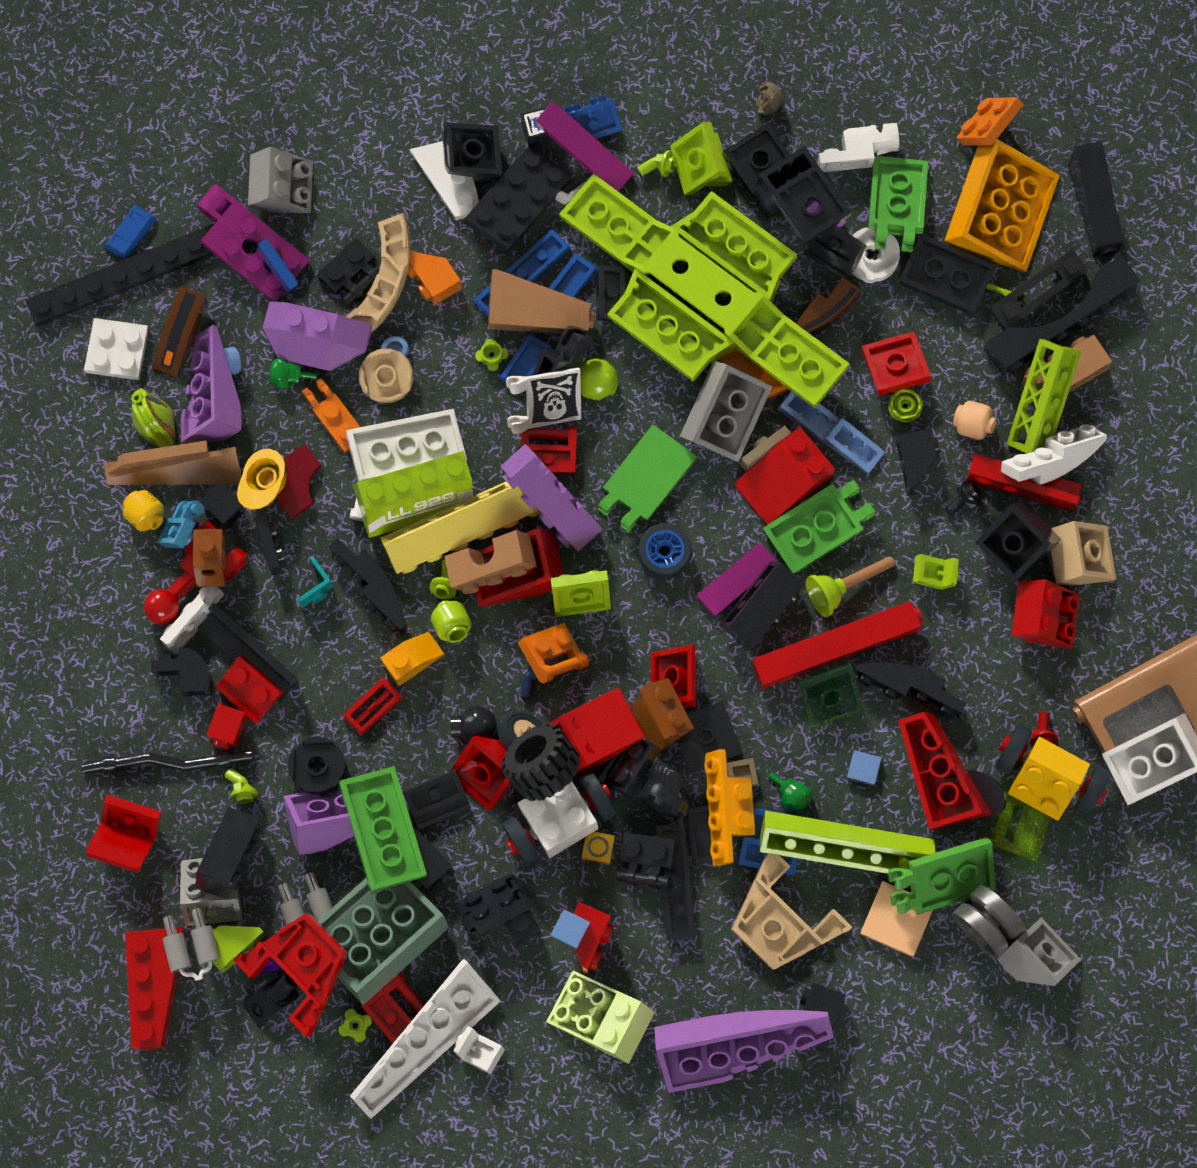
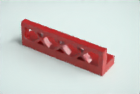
(1056, 493)

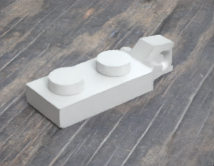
(193, 614)

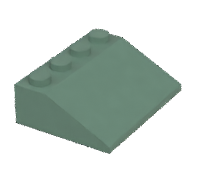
(381, 934)

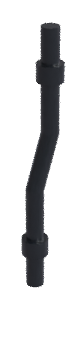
(223, 759)

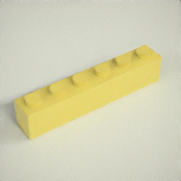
(456, 527)

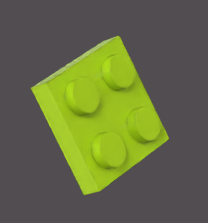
(581, 593)

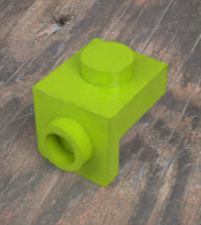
(935, 572)

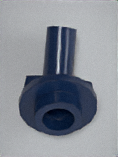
(527, 682)

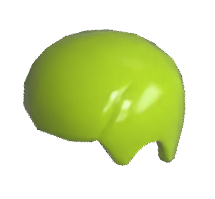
(598, 379)

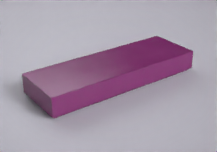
(735, 580)

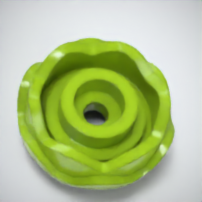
(907, 397)

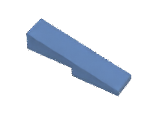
(832, 431)

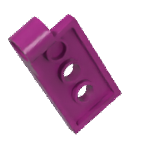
(236, 225)

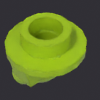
(664, 162)
(441, 585)
(242, 792)

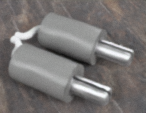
(318, 901)
(177, 951)

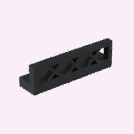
(236, 642)

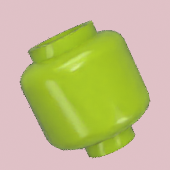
(451, 621)

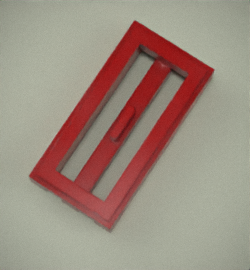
(380, 714)

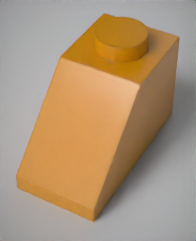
(411, 657)

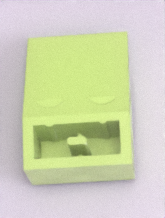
(601, 1016)

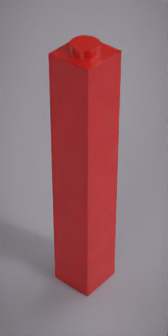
(837, 645)

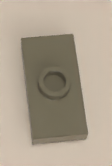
(762, 447)

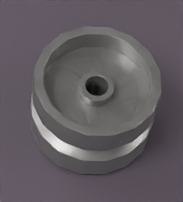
(989, 921)

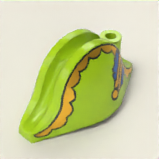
(153, 419)

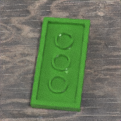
(382, 829)

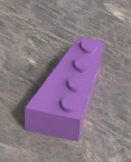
(551, 498)

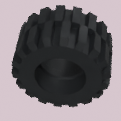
(541, 762)

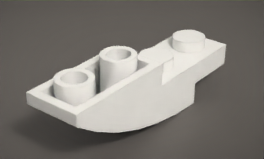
(1059, 456)

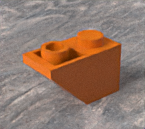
(435, 276)

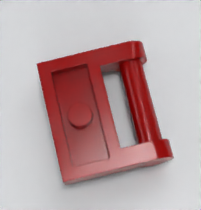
(557, 458)
(387, 1012)

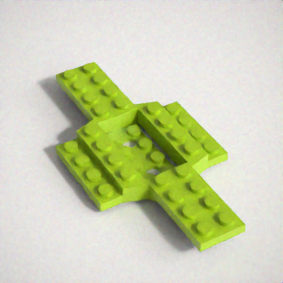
(723, 255)

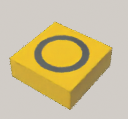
(598, 847)

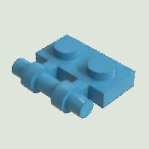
(179, 529)

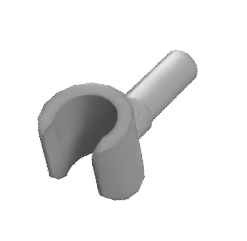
(563, 198)

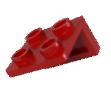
(124, 834)

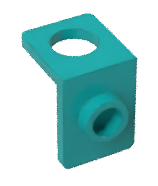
(319, 592)

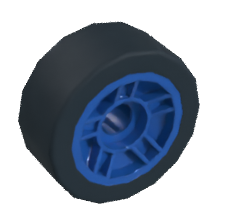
(660, 537)

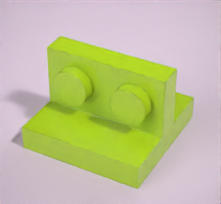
(700, 159)

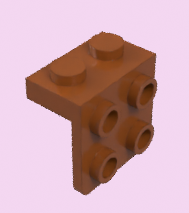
(661, 714)

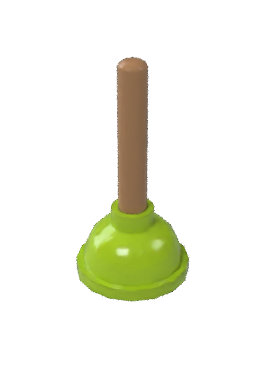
(827, 593)

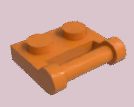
(549, 645)

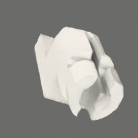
(859, 148)

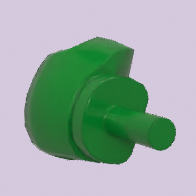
(286, 373)
(794, 794)

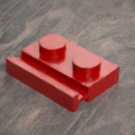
(249, 689)

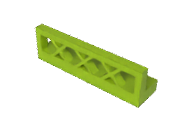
(1048, 400)

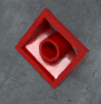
(679, 667)

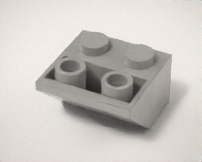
(280, 182)

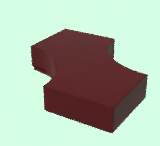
(301, 468)

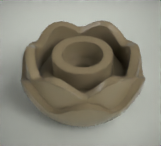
(769, 98)

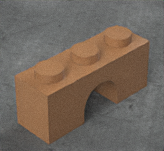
(511, 557)

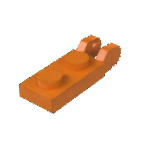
(332, 414)

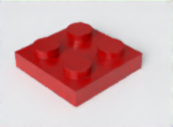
(896, 363)

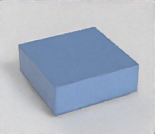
(864, 768)
(570, 929)

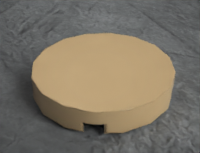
(386, 376)

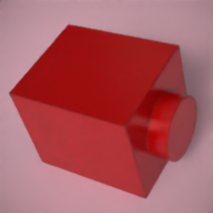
(226, 727)

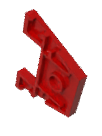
(308, 957)

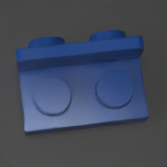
(598, 117)

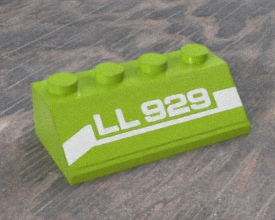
(413, 493)

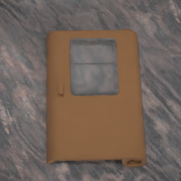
(1143, 697)

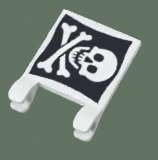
(550, 399)

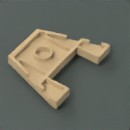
(773, 927)

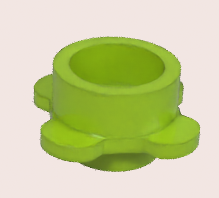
(491, 347)
(347, 1027)

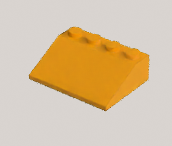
(1002, 206)

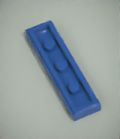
(531, 264)

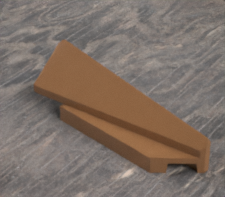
(175, 466)

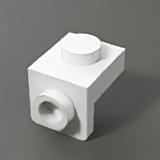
(478, 1050)

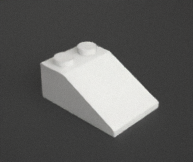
(1154, 759)

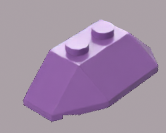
(314, 335)

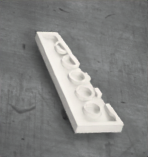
(453, 1008)

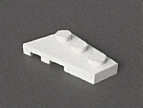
(455, 191)

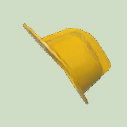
(261, 479)

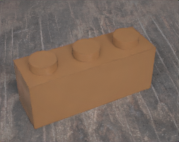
(1091, 363)

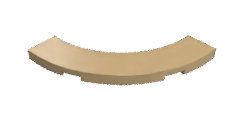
(392, 272)

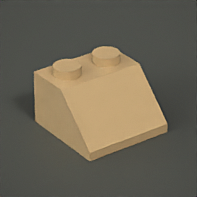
(1082, 554)

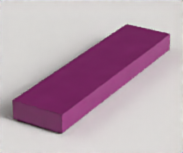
(583, 146)

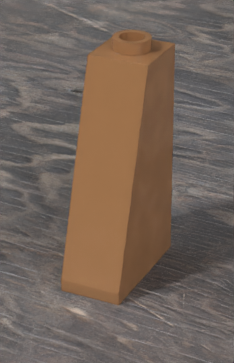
(532, 307)

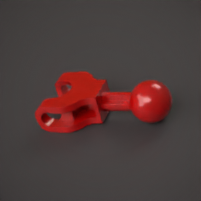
(163, 605)

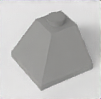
(1039, 956)

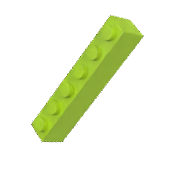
(840, 843)

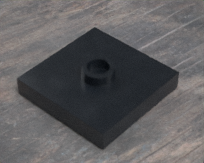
(710, 733)

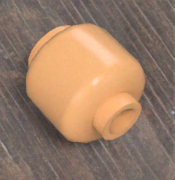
(974, 420)

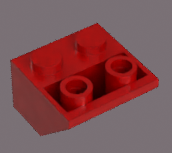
(1045, 613)
(598, 932)

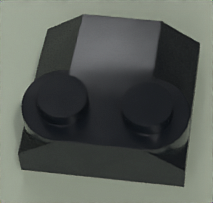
(472, 151)

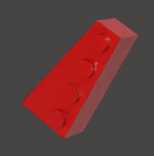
(940, 776)
(150, 988)

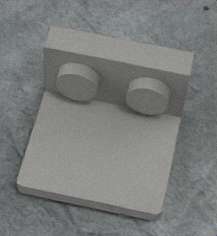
(213, 907)

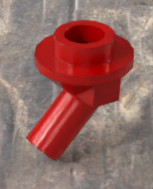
(1042, 730)

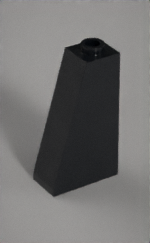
(1095, 198)

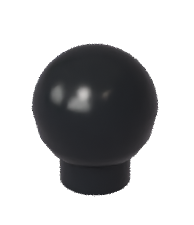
(474, 722)

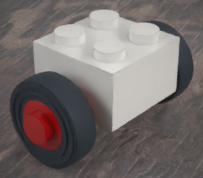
(559, 819)

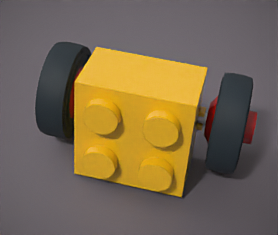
(1050, 775)

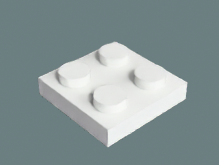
(116, 349)

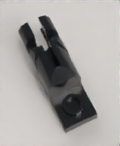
(567, 353)

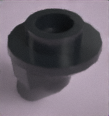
(968, 494)

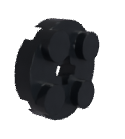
(328, 777)

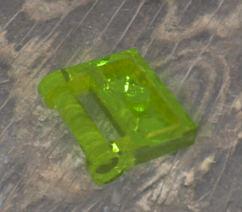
(1028, 833)

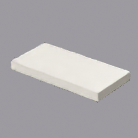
(403, 443)

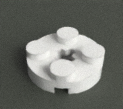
(886, 264)

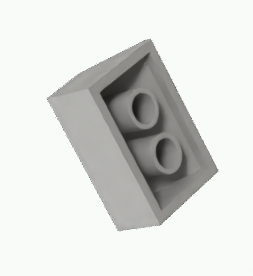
(726, 411)

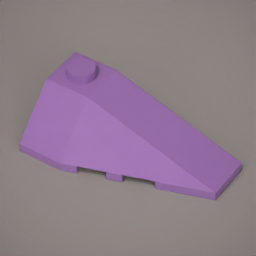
(213, 403)
(317, 821)

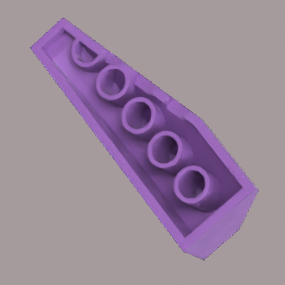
(721, 1045)

